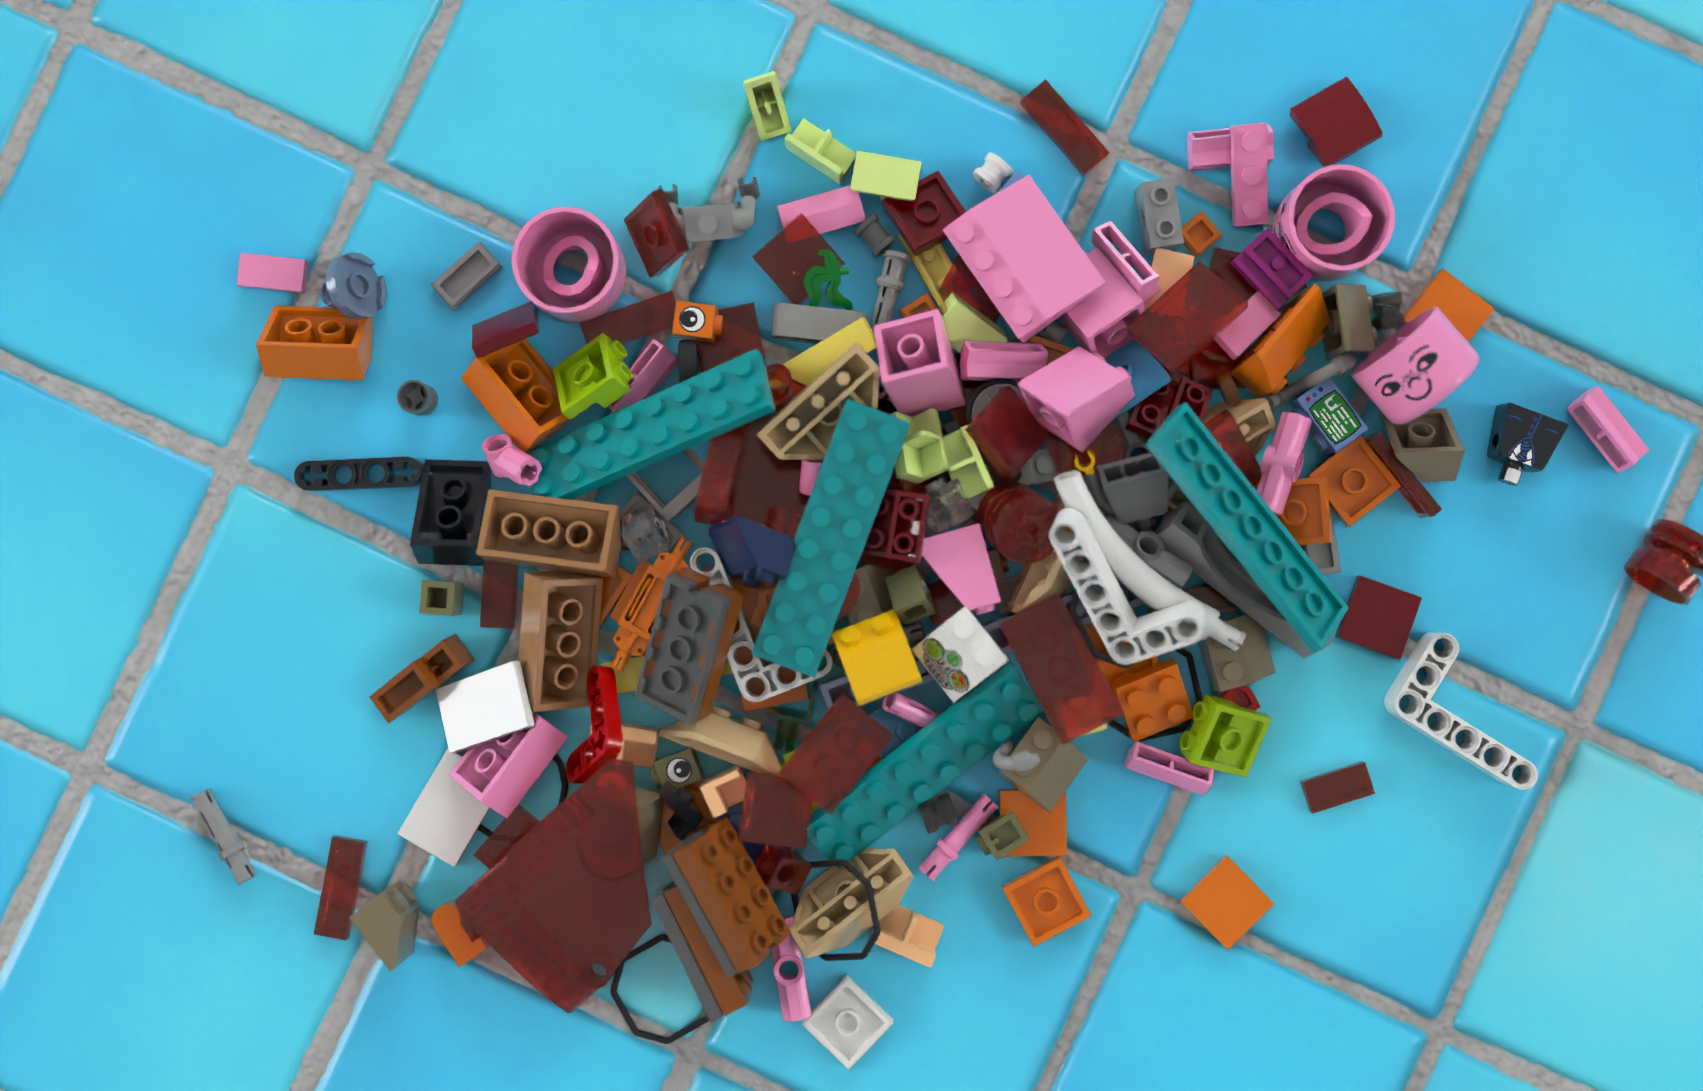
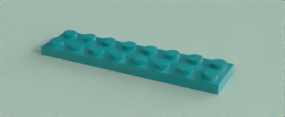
(654, 428)
(1248, 526)
(831, 537)
(926, 764)

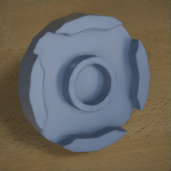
(354, 286)

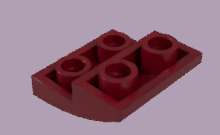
(1336, 122)
(1154, 410)
(899, 526)

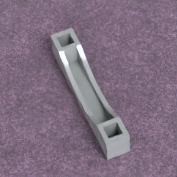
(1195, 541)

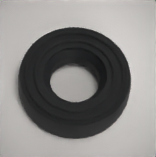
(687, 359)

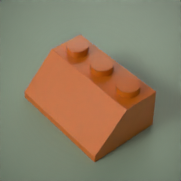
(315, 344)
(1283, 344)
(518, 393)

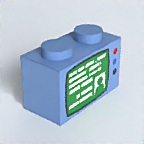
(1331, 414)

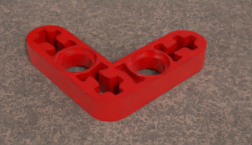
(606, 734)

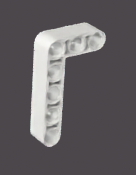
(1112, 599)
(744, 637)
(1448, 724)

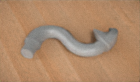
(1338, 365)
(1019, 761)

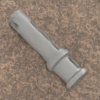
(889, 285)

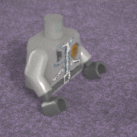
(716, 220)

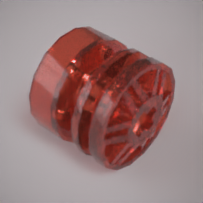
(1017, 522)
(1669, 562)

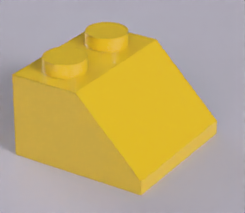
(876, 657)

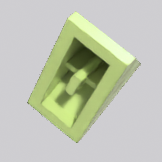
(767, 106)

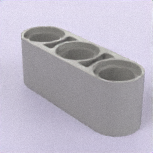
(809, 323)

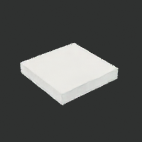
(848, 1021)

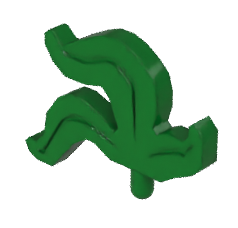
(819, 274)

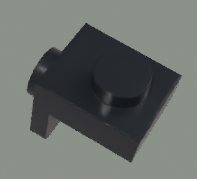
(686, 815)

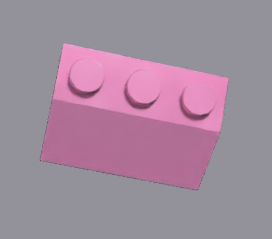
(507, 767)

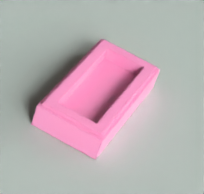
(272, 273)
(1247, 326)

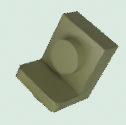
(1002, 835)

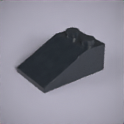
(450, 512)

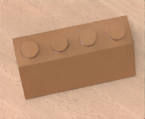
(550, 533)
(559, 637)

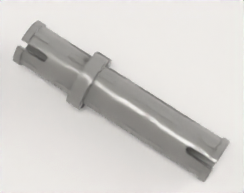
(220, 830)

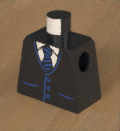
(1522, 440)

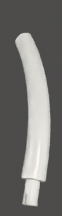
(1131, 569)

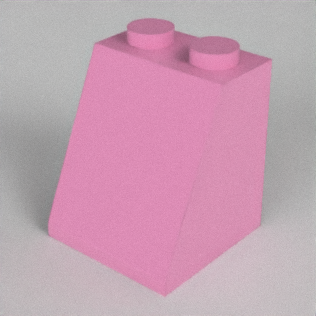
(1103, 317)
(919, 364)
(1077, 396)
(963, 567)

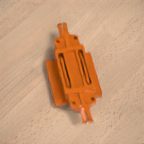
(640, 602)

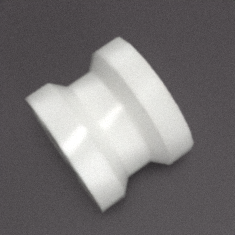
(992, 173)

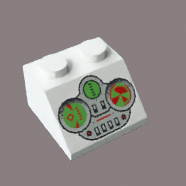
(959, 654)

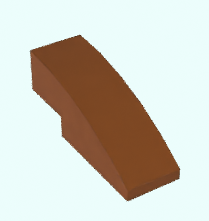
(422, 678)

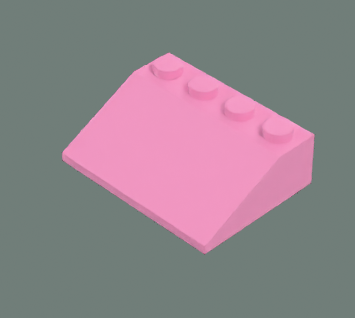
(1024, 257)

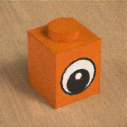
(696, 322)

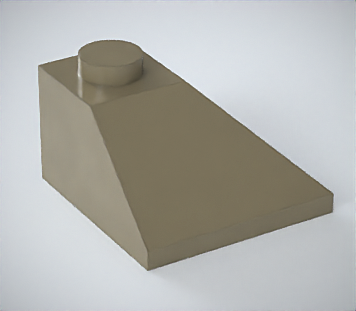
(1427, 445)

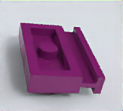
(1271, 268)

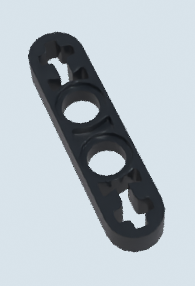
(359, 471)

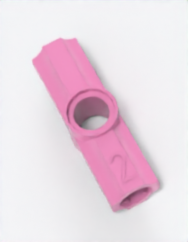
(1283, 460)
(791, 988)

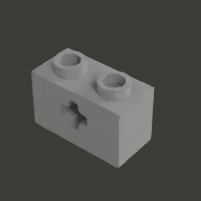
(1159, 216)

